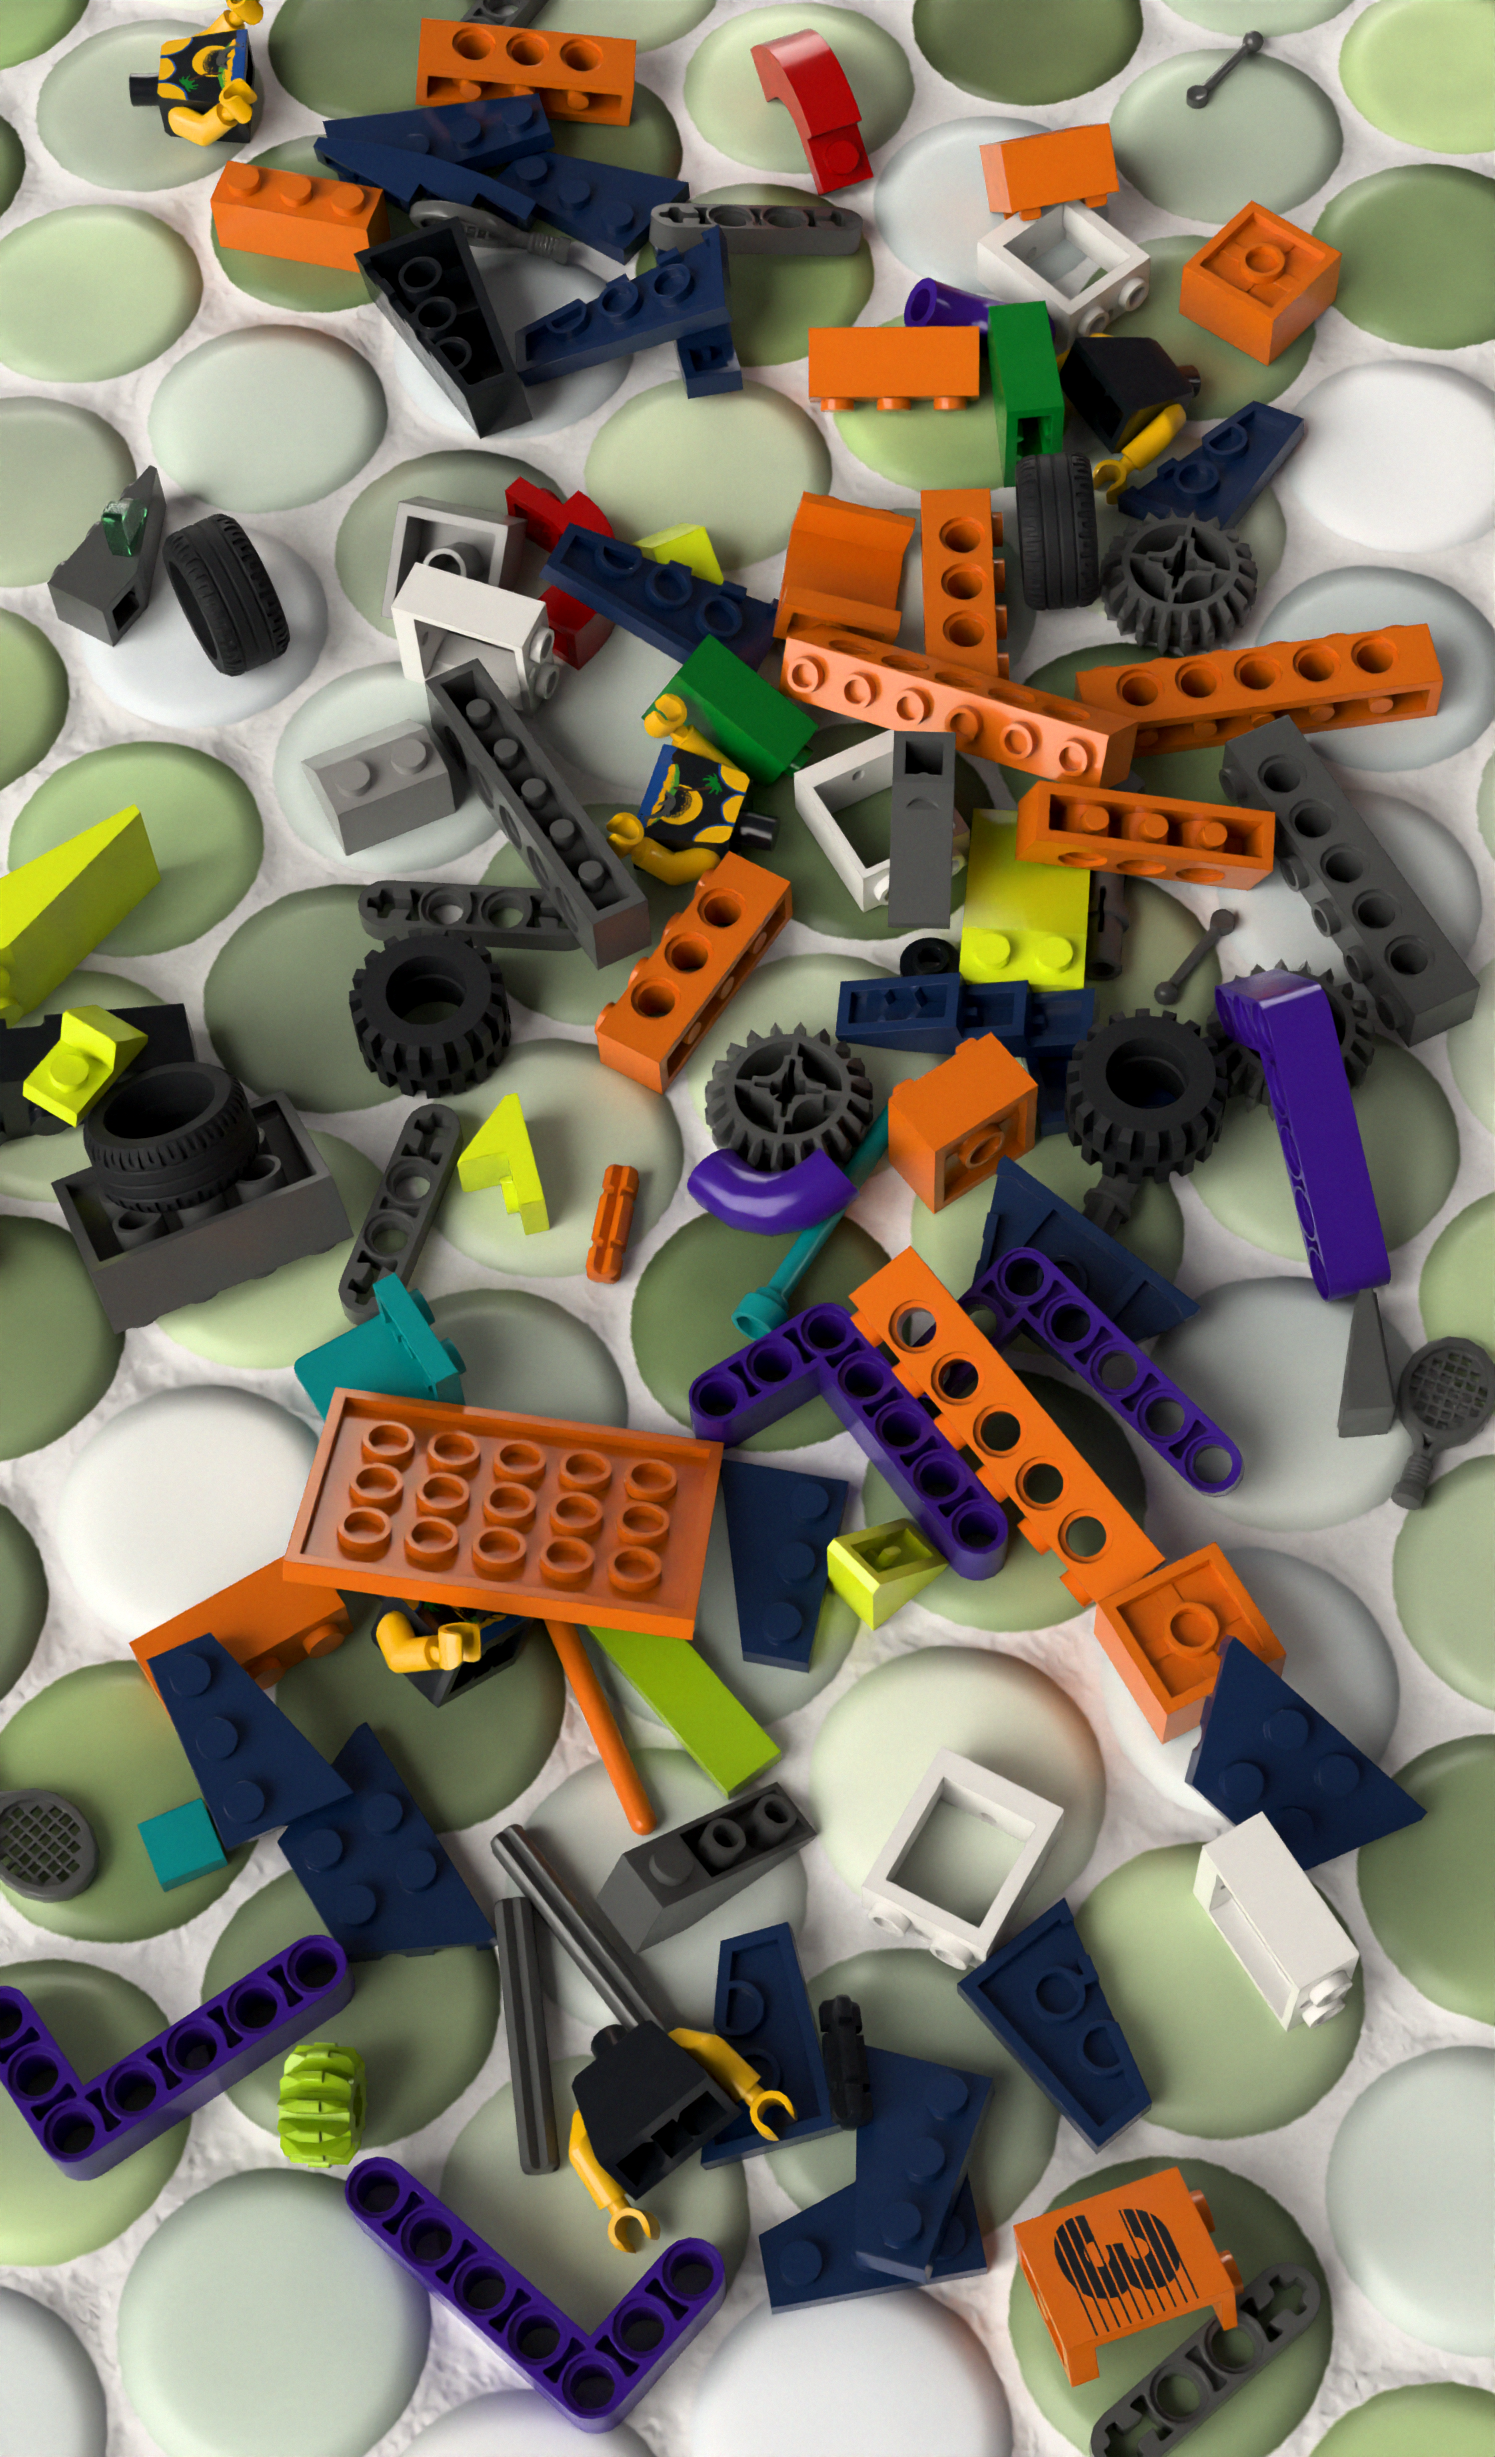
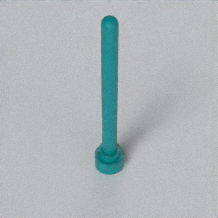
(768, 1305)

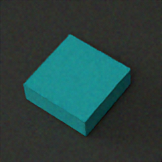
(182, 1844)

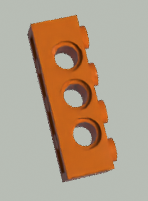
(573, 73)
(963, 580)
(1145, 835)
(658, 1047)

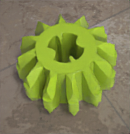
(322, 2104)

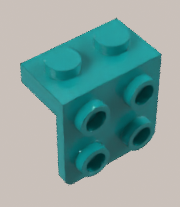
(386, 1354)

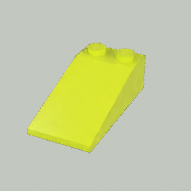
(67, 905)
(1021, 914)

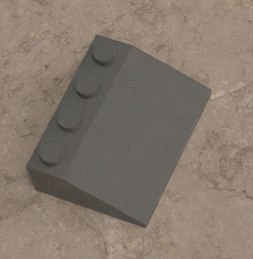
(183, 1257)

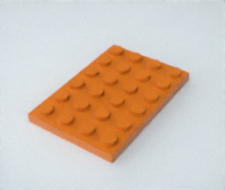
(507, 1513)

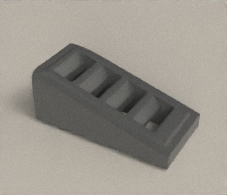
(1367, 1386)

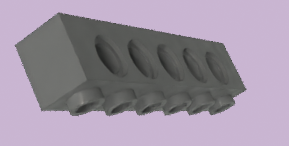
(539, 814)
(1377, 894)

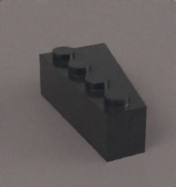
(444, 315)
(25, 1047)

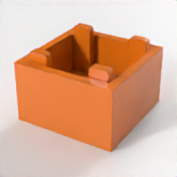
(1050, 170)
(1259, 283)
(961, 1121)
(1169, 1632)

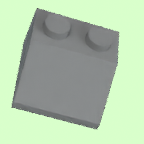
(455, 540)
(381, 785)

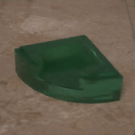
(123, 524)

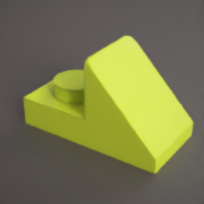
(83, 1062)
(505, 1157)

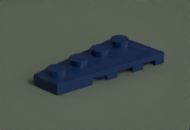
(463, 133)
(659, 306)
(659, 600)

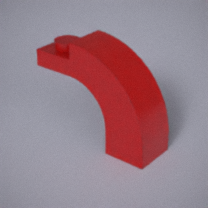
(820, 100)
(576, 627)

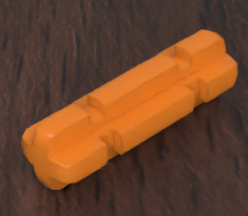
(612, 1224)

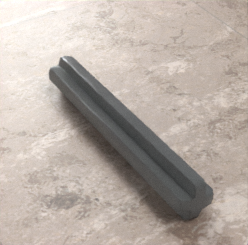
(576, 1930)
(526, 2036)

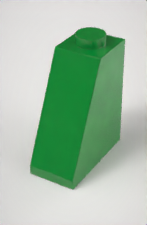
(1024, 384)
(741, 713)

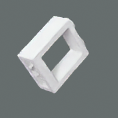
(1015, 244)
(443, 601)
(842, 782)
(992, 1801)
(1276, 1923)

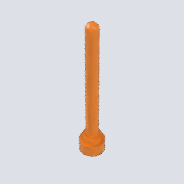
(603, 1726)

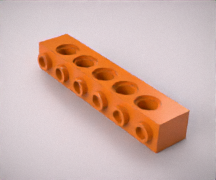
(1315, 681)
(989, 714)
(911, 1287)

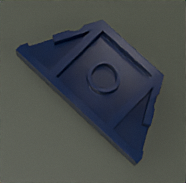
(1100, 1267)
(1283, 1758)
(380, 1867)

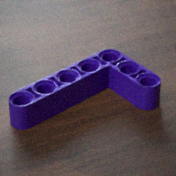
(1316, 1124)
(1088, 1358)
(868, 1420)
(163, 2058)
(527, 2309)

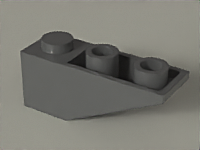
(109, 591)
(921, 829)
(701, 1866)

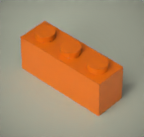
(297, 215)
(894, 367)
(260, 1624)

